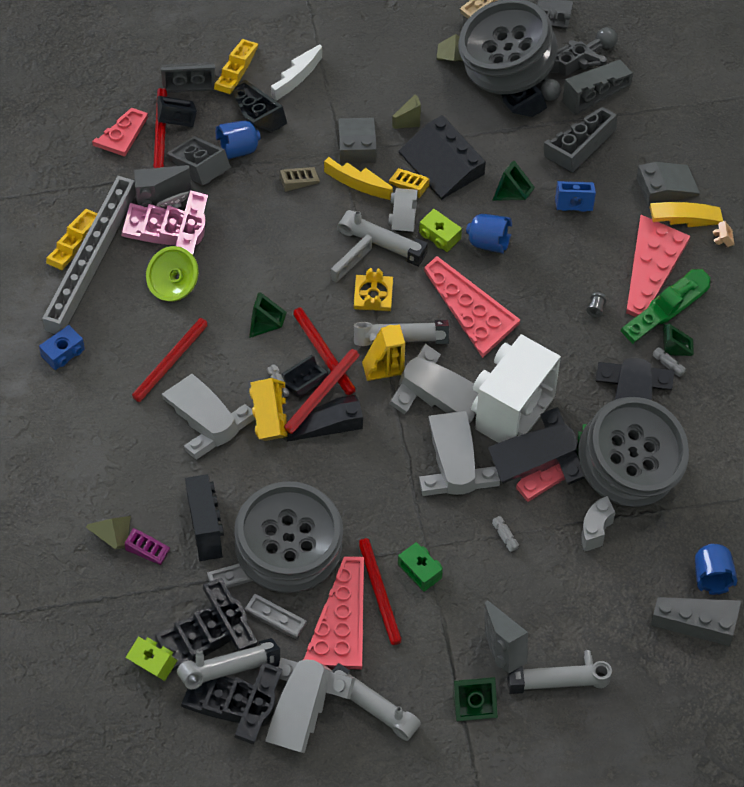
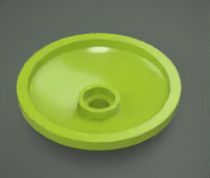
(163, 271)

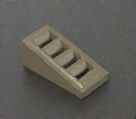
(298, 183)

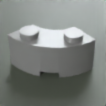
(404, 209)
(597, 518)

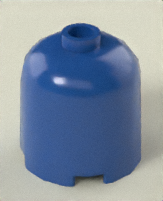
(238, 138)
(489, 232)
(715, 569)

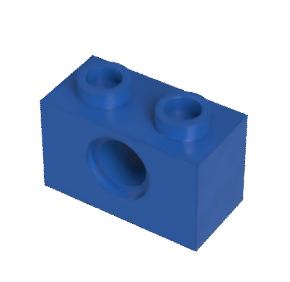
(567, 191)
(52, 349)

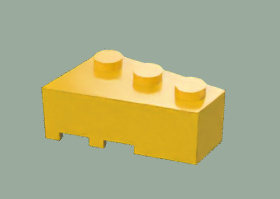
(386, 354)
(268, 408)

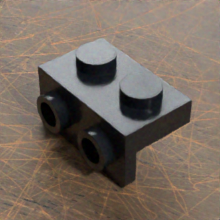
(304, 376)

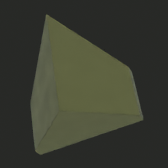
(449, 49)
(408, 115)
(112, 531)

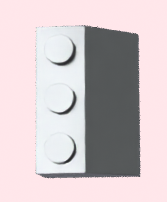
(188, 77)

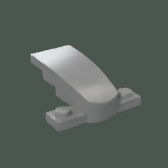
(433, 385)
(206, 415)
(455, 458)
(303, 700)

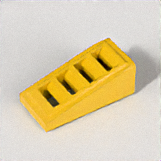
(422, 181)

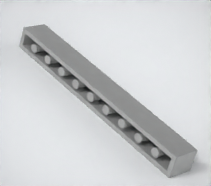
(89, 255)

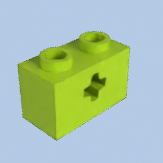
(440, 230)
(160, 664)

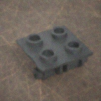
(557, 11)

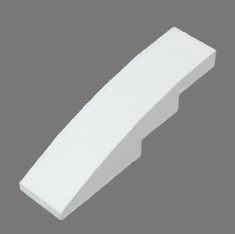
(300, 69)

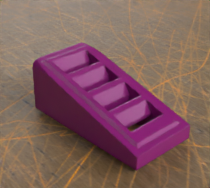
(142, 537)

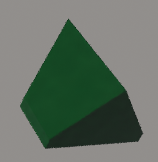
(513, 184)
(266, 316)
(676, 342)

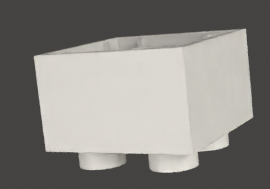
(515, 390)

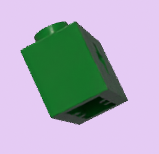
(420, 566)

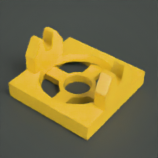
(373, 303)

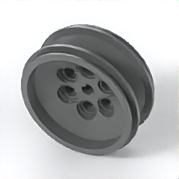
(508, 46)
(651, 428)
(305, 510)

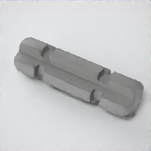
(669, 362)
(274, 372)
(505, 534)

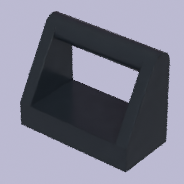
(176, 111)

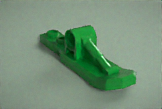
(668, 304)

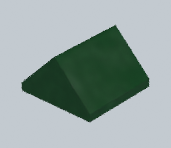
(475, 699)

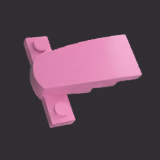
(168, 225)

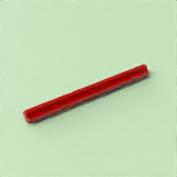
(159, 136)
(322, 348)
(169, 360)
(321, 391)
(380, 592)

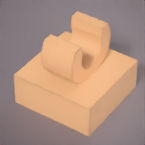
(725, 234)

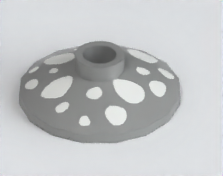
(174, 201)

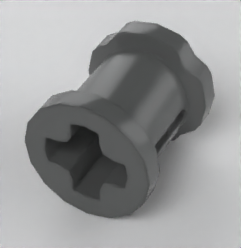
(596, 305)

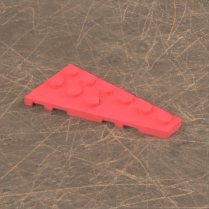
(654, 259)
(477, 313)
(340, 625)

